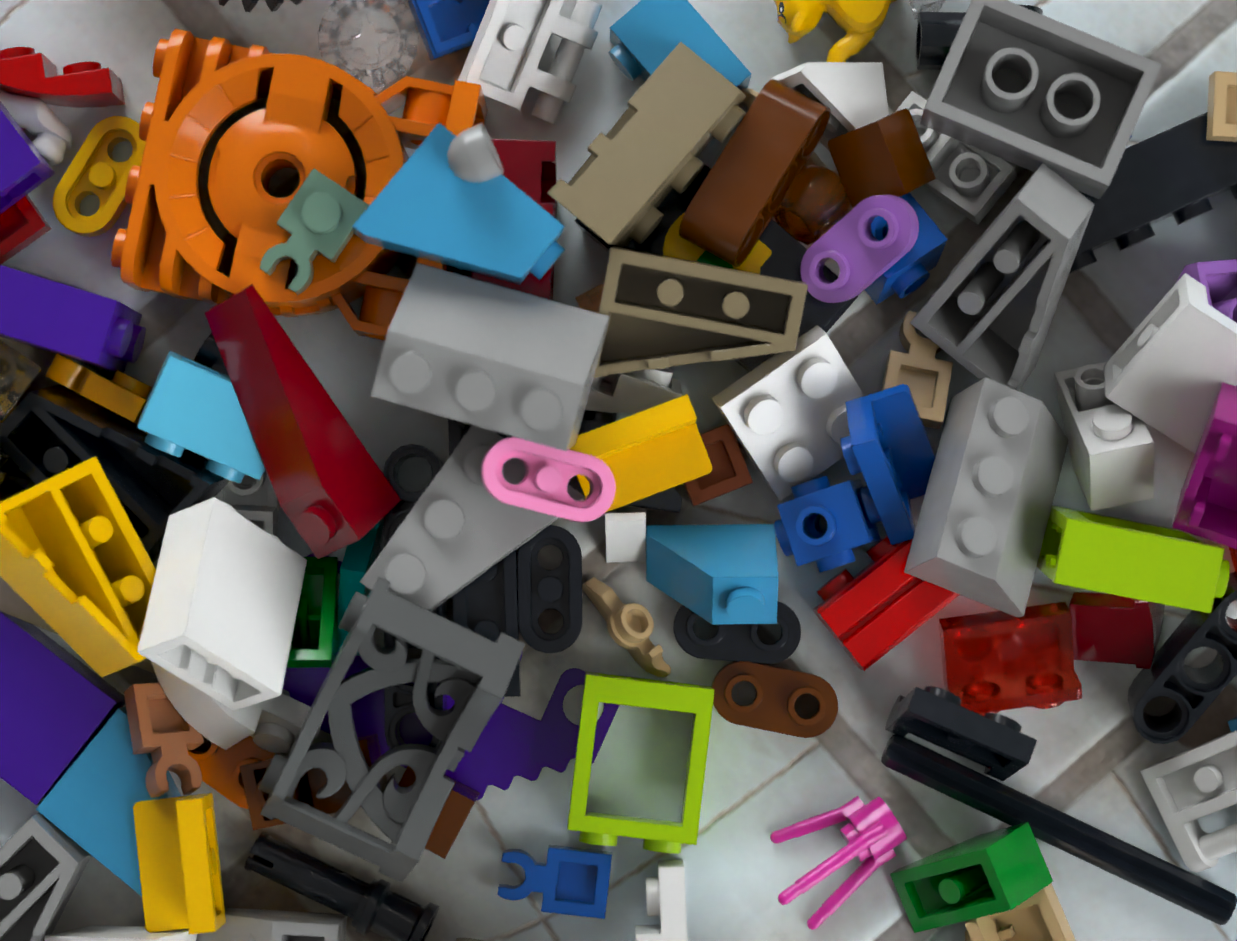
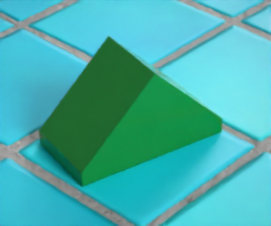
(316, 622)

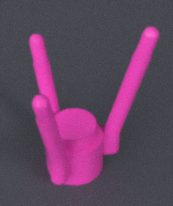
(869, 835)

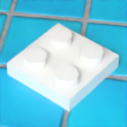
(792, 411)

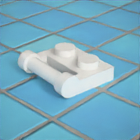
(1194, 787)

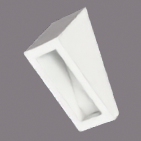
(625, 537)

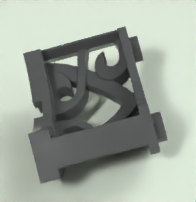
(472, 674)

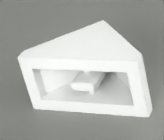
(849, 89)

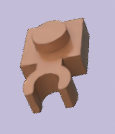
(166, 735)

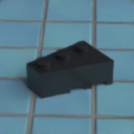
(62, 429)

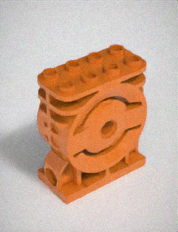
(203, 84)

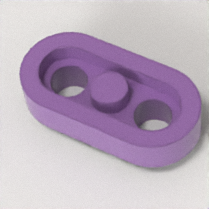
(856, 249)

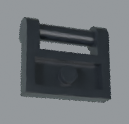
(941, 720)

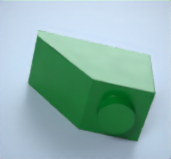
(972, 878)

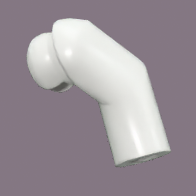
(34, 115)

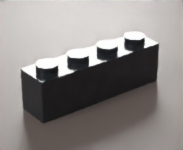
(1159, 179)

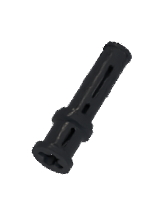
(369, 905)

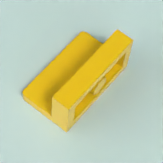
(648, 451)
(179, 864)

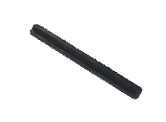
(1059, 829)

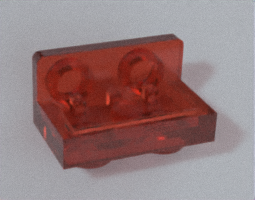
(1010, 660)

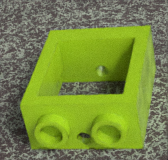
(1132, 559)
(646, 693)

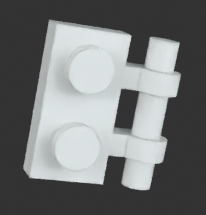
(511, 47)

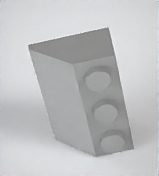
(491, 357)
(989, 496)

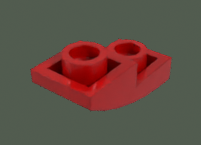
(80, 85)

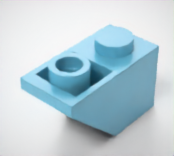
(201, 413)

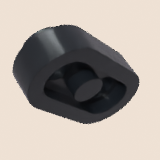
(548, 589)
(738, 641)

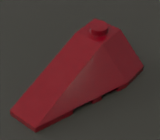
(306, 444)

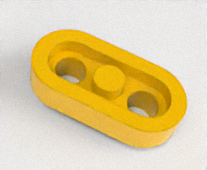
(98, 174)

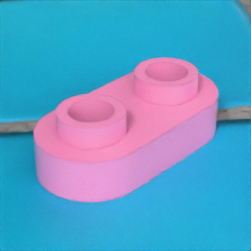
(547, 479)

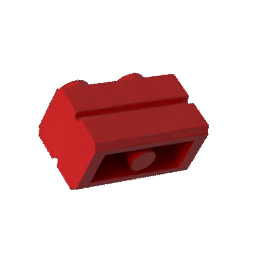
(878, 604)

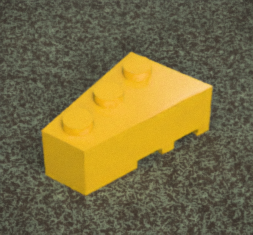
(79, 564)

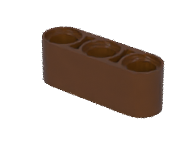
(754, 172)

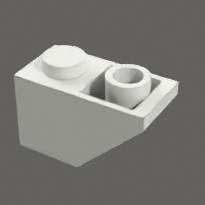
(1106, 443)

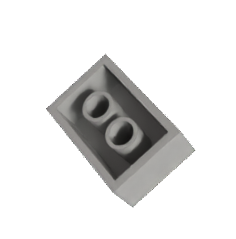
(1040, 93)

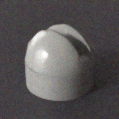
(474, 156)

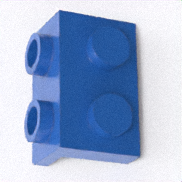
(892, 454)

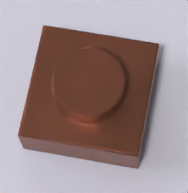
(728, 467)

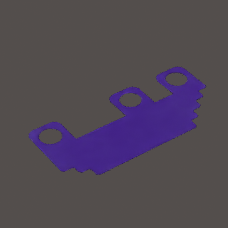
(507, 746)

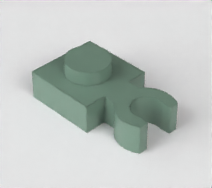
(319, 222)

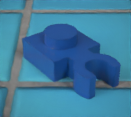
(571, 880)

